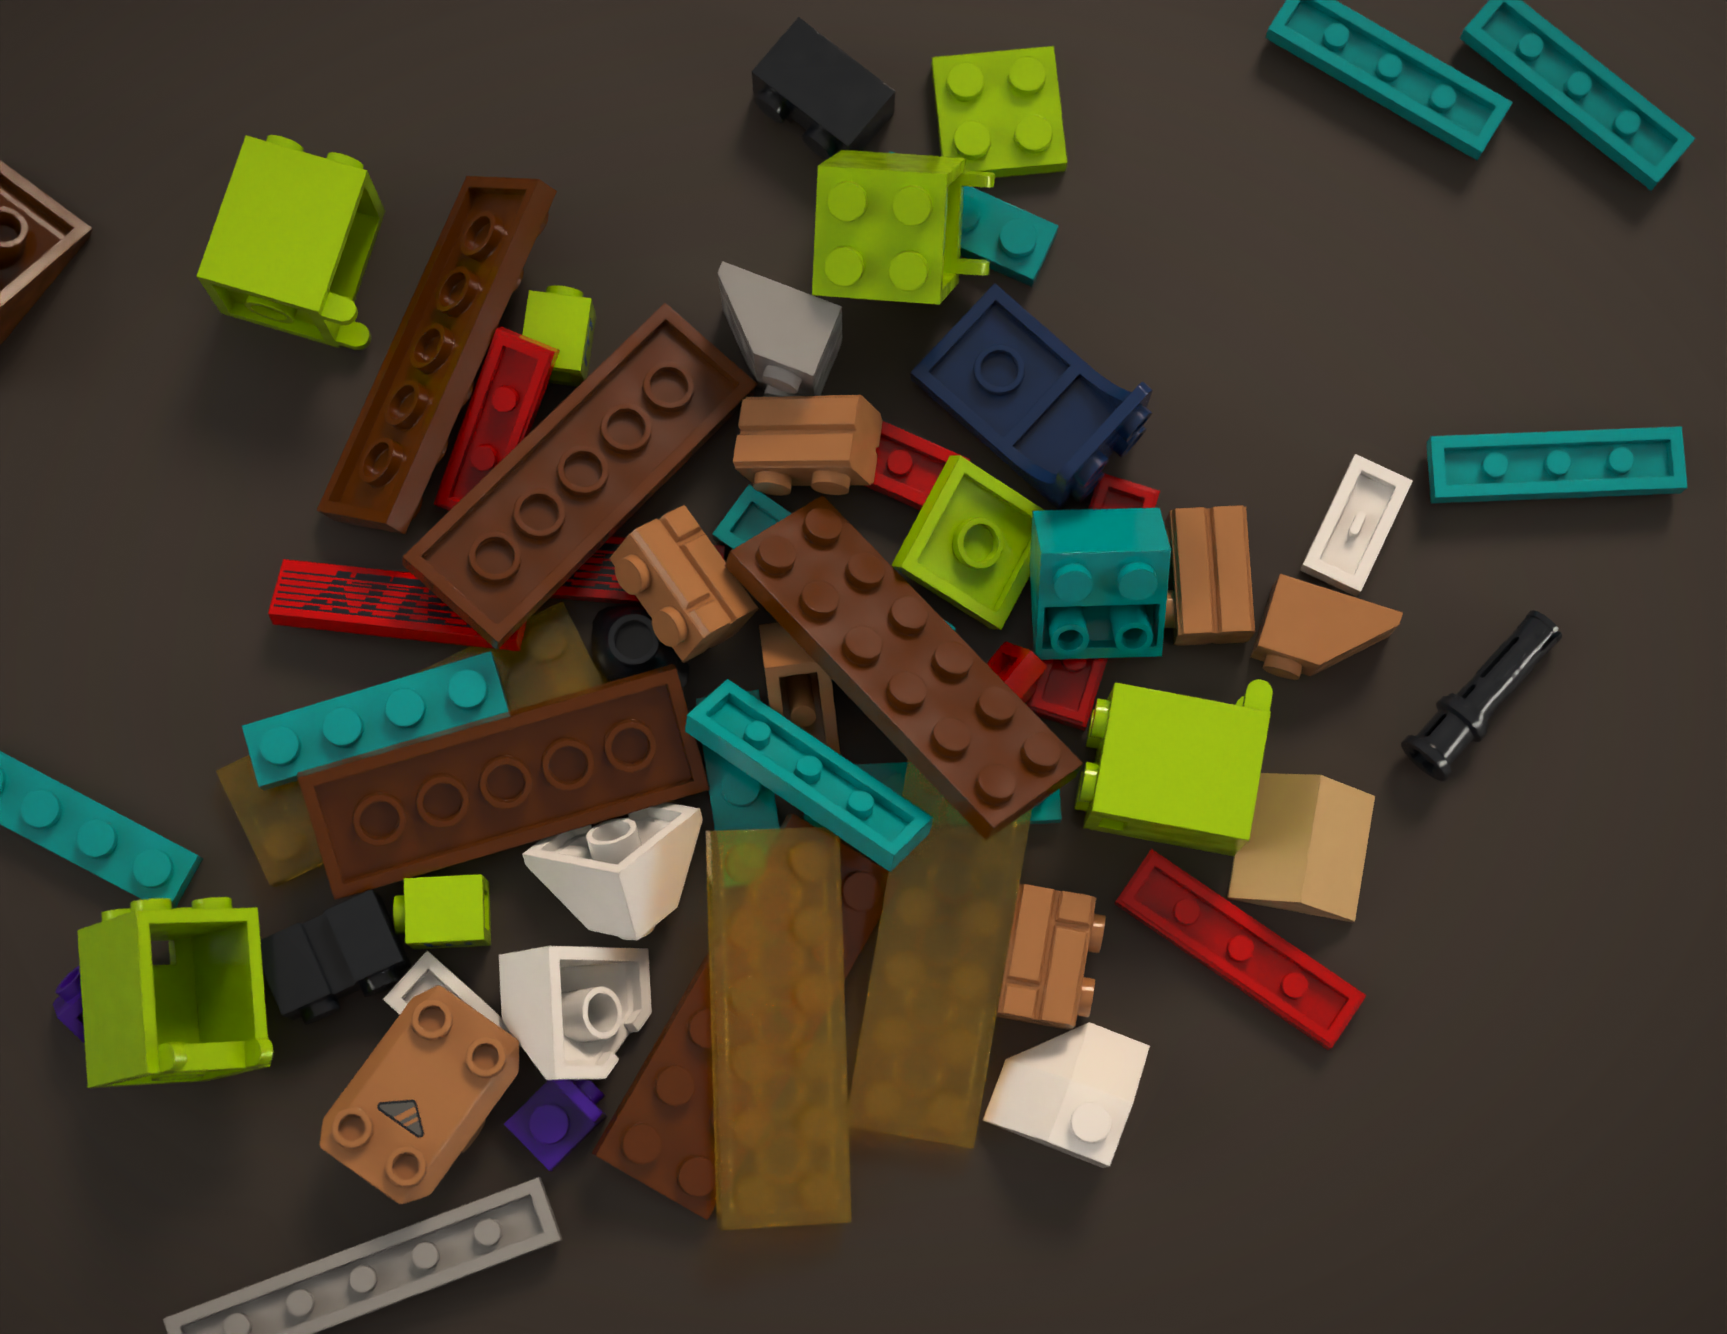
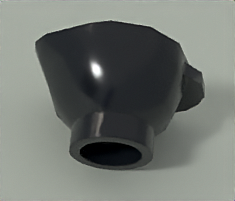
(628, 646)

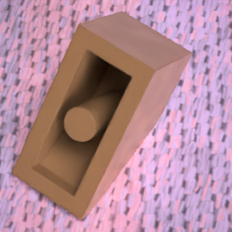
(1316, 627)
(798, 685)

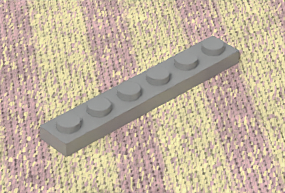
(383, 1268)

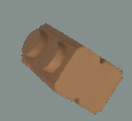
(807, 443)
(1209, 576)
(682, 584)
(1049, 957)

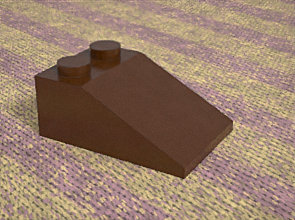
(35, 245)

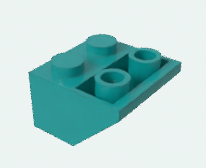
(1098, 583)

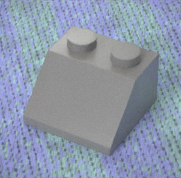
(781, 332)

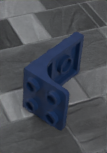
(1032, 398)

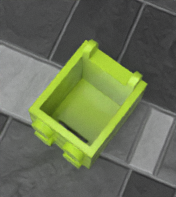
(892, 226)
(294, 242)
(1175, 767)
(178, 1019)

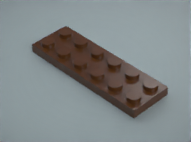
(437, 352)
(579, 476)
(904, 666)
(502, 781)
(667, 1115)

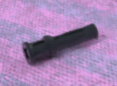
(1465, 714)

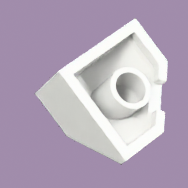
(621, 871)
(574, 1005)
(1071, 1092)

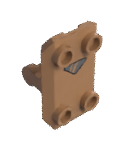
(421, 1096)

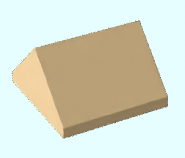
(1304, 846)

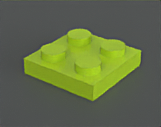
(1001, 111)
(971, 543)

